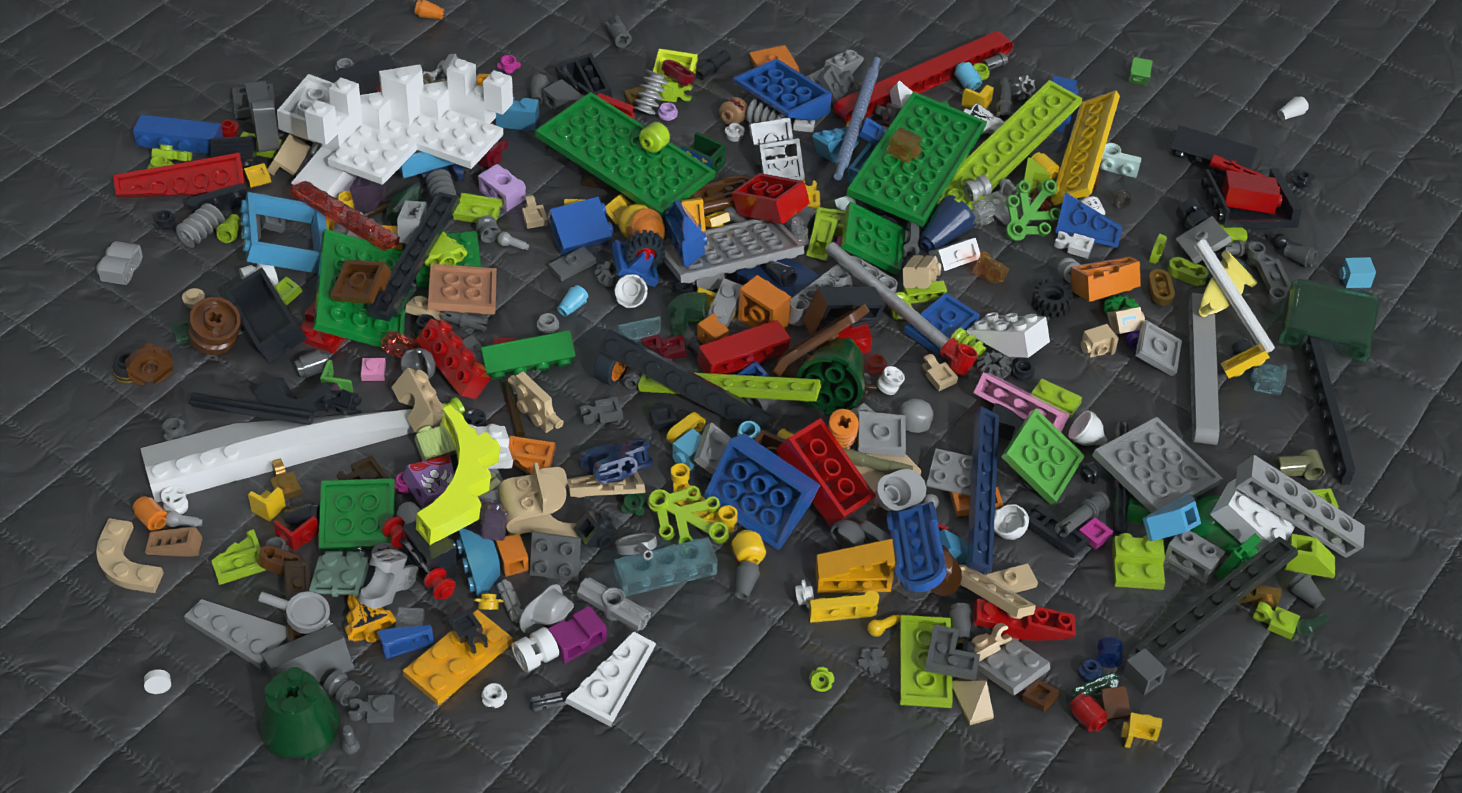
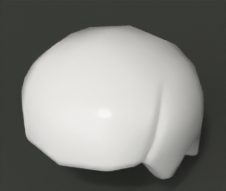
(631, 291)
(1011, 522)

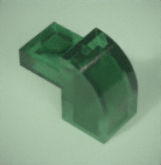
(686, 309)

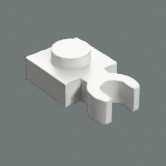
(1076, 245)

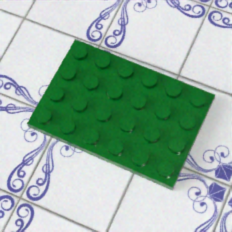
(349, 318)

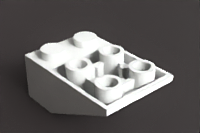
(1012, 333)

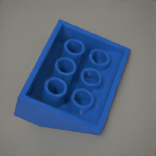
(786, 90)
(762, 488)

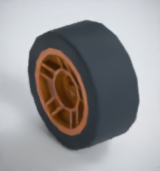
(608, 369)

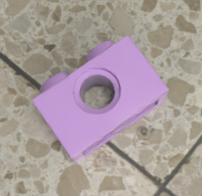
(500, 184)

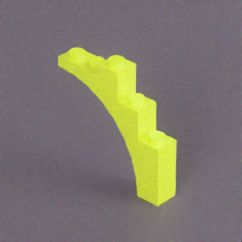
(460, 501)

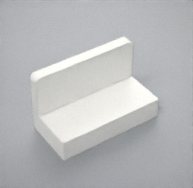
(957, 253)

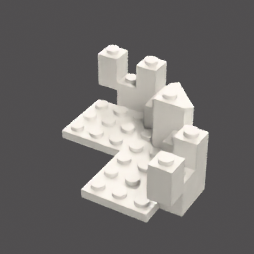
(383, 129)

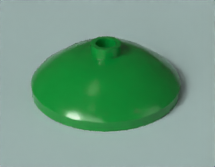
(1211, 529)

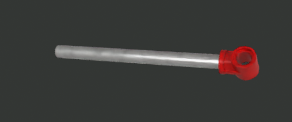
(960, 356)

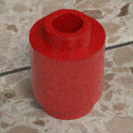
(1088, 712)

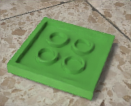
(1043, 456)

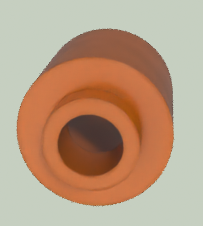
(150, 513)

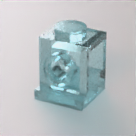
(1269, 378)

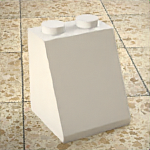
(325, 176)

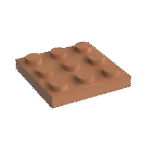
(462, 289)

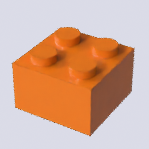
(763, 303)

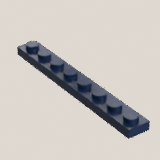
(983, 491)

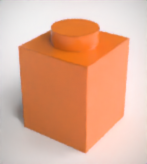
(512, 555)

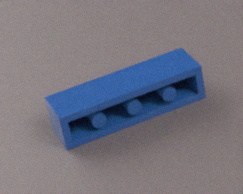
(180, 133)

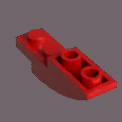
(1041, 626)

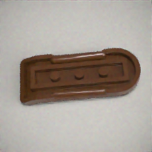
(718, 194)
(812, 342)

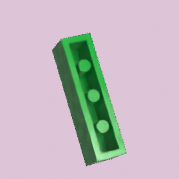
(528, 354)

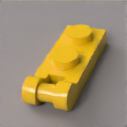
(844, 607)

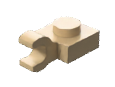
(534, 214)
(419, 305)
(938, 374)
(990, 644)

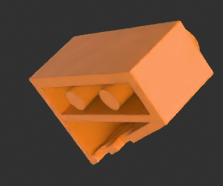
(1105, 278)

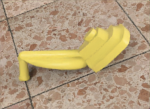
(1214, 298)

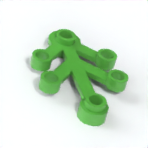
(1029, 211)

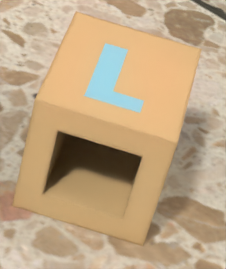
(1126, 320)

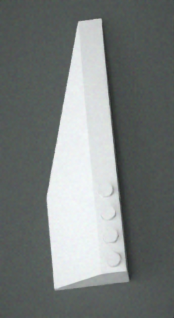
(250, 447)

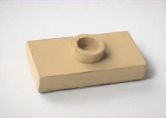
(1015, 578)

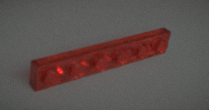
(345, 215)

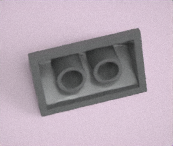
(315, 653)

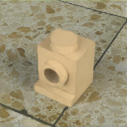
(1099, 341)

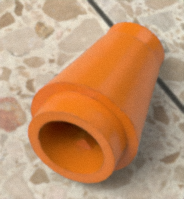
(428, 10)

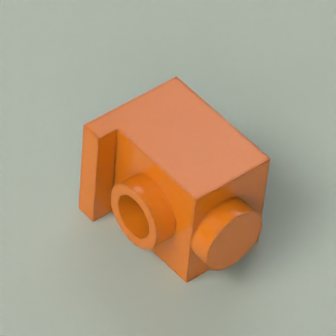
(711, 330)

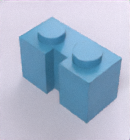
(520, 115)

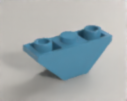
(830, 142)
(1172, 519)
(480, 561)

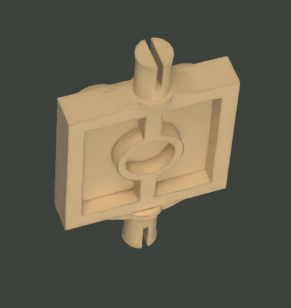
(535, 402)

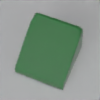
(1136, 511)

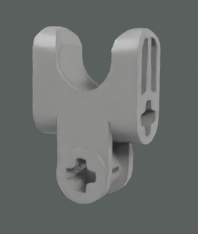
(389, 577)

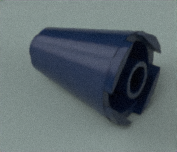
(946, 223)

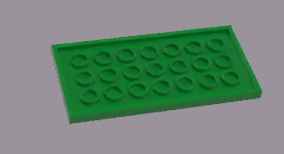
(610, 148)
(917, 187)

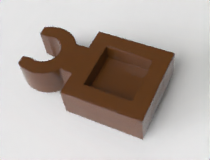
(1039, 695)

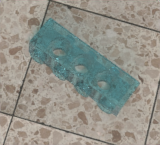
(666, 567)

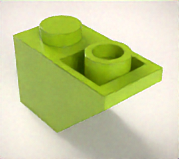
(1312, 557)

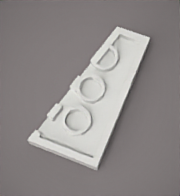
(611, 683)

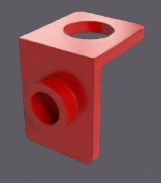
(299, 536)

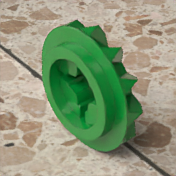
(1114, 303)

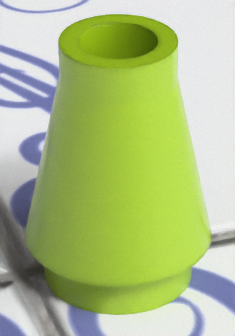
(229, 229)

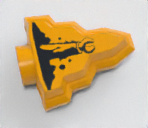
(365, 621)

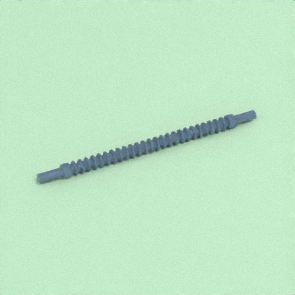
(857, 118)

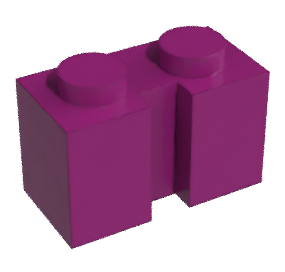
(579, 634)

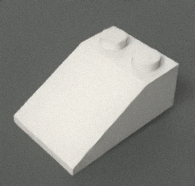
(291, 113)

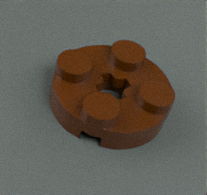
(149, 354)

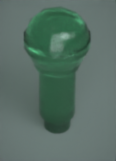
(1307, 626)

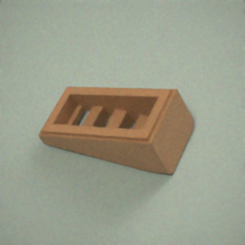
(189, 545)

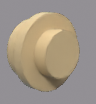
(192, 297)

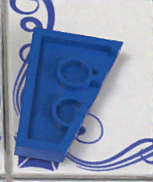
(1086, 221)

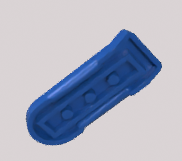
(917, 547)

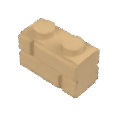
(921, 271)

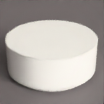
(157, 681)

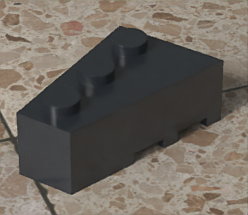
(584, 75)
(833, 302)

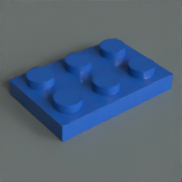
(947, 316)

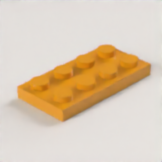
(451, 664)

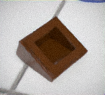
(1115, 702)

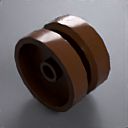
(213, 326)

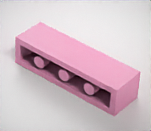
(1019, 401)

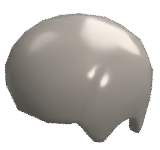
(917, 415)

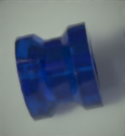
(1109, 652)

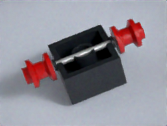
(434, 561)

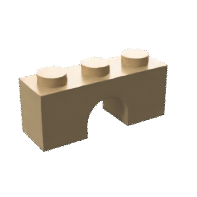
(416, 391)

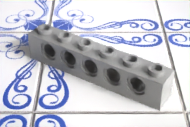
(1300, 506)

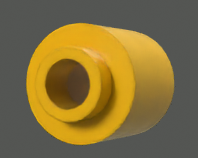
(1048, 164)

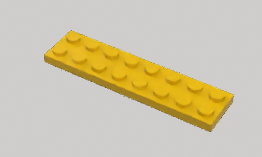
(1086, 147)

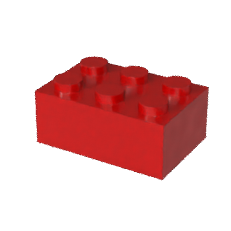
(771, 198)

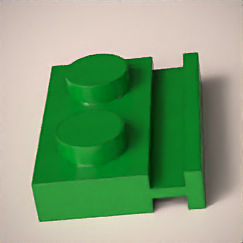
(1239, 556)

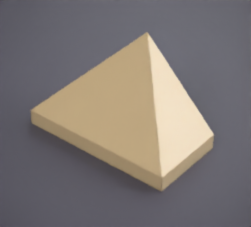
(973, 699)

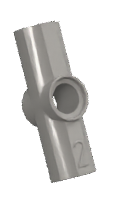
(613, 604)

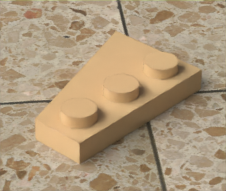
(589, 486)

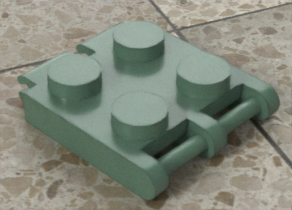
(339, 572)

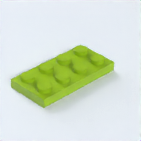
(916, 684)

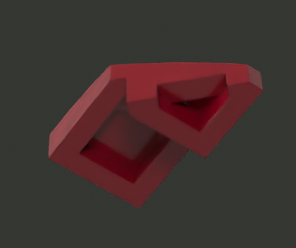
(669, 348)

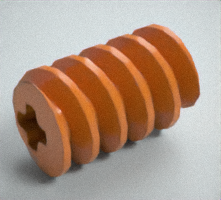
(844, 427)

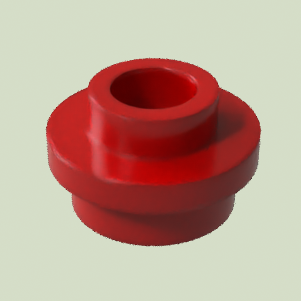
(229, 128)

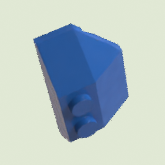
(684, 233)

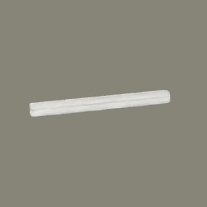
(1233, 295)

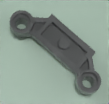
(1271, 273)

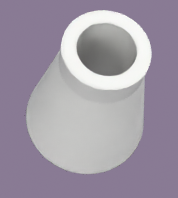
(1295, 107)

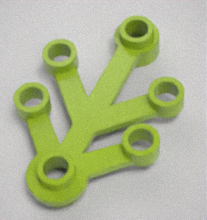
(686, 514)

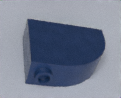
(804, 279)

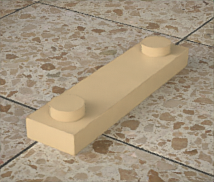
(996, 593)

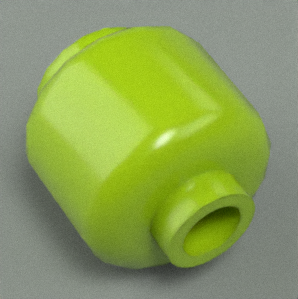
(654, 137)

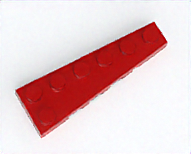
(182, 179)

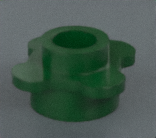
(638, 508)

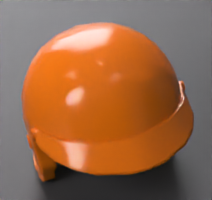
(646, 220)

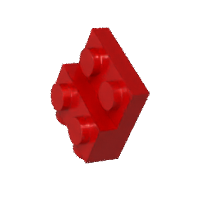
(317, 338)

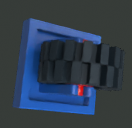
(639, 256)

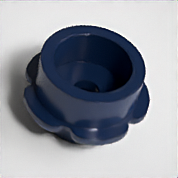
(1087, 674)

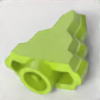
(446, 252)

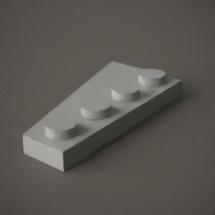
(237, 631)

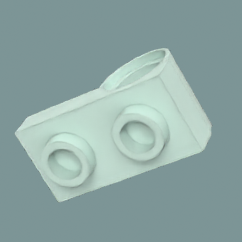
(1119, 162)

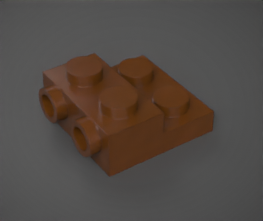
(360, 281)

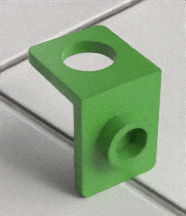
(1140, 71)
(328, 376)

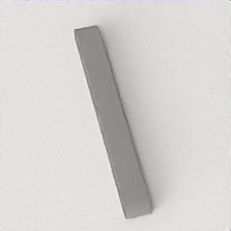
(1203, 374)

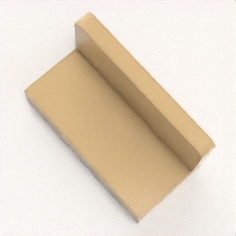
(289, 155)

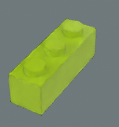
(919, 295)

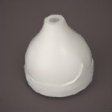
(1087, 430)

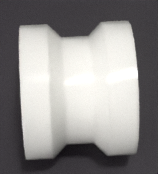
(891, 380)
(171, 495)

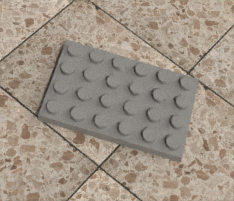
(735, 248)

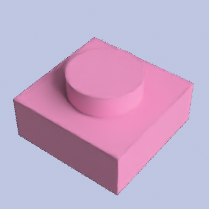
(373, 369)

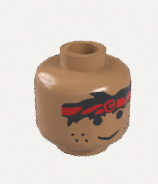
(733, 110)

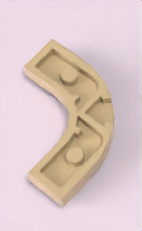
(117, 567)

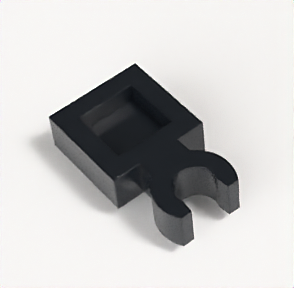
(468, 628)

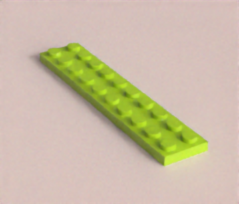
(1015, 139)

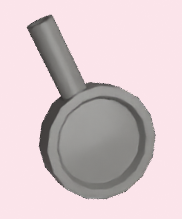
(637, 544)
(304, 611)

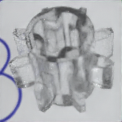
(983, 212)

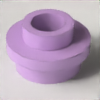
(667, 111)

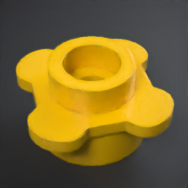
(488, 602)

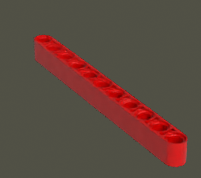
(928, 73)

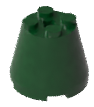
(841, 375)
(297, 716)

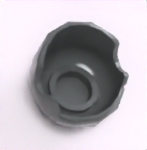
(418, 360)
(847, 534)

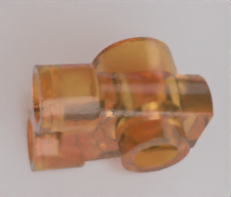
(986, 266)

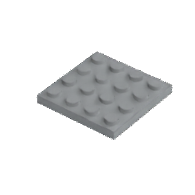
(1156, 465)

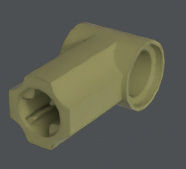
(1306, 464)

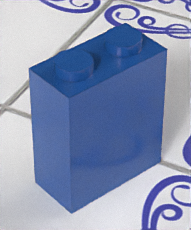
(580, 225)

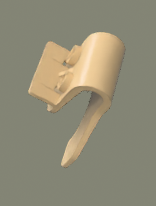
(533, 499)

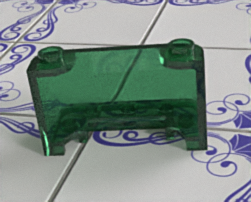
(1330, 314)

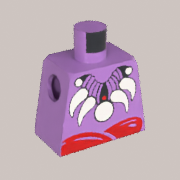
(429, 479)

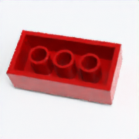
(824, 460)

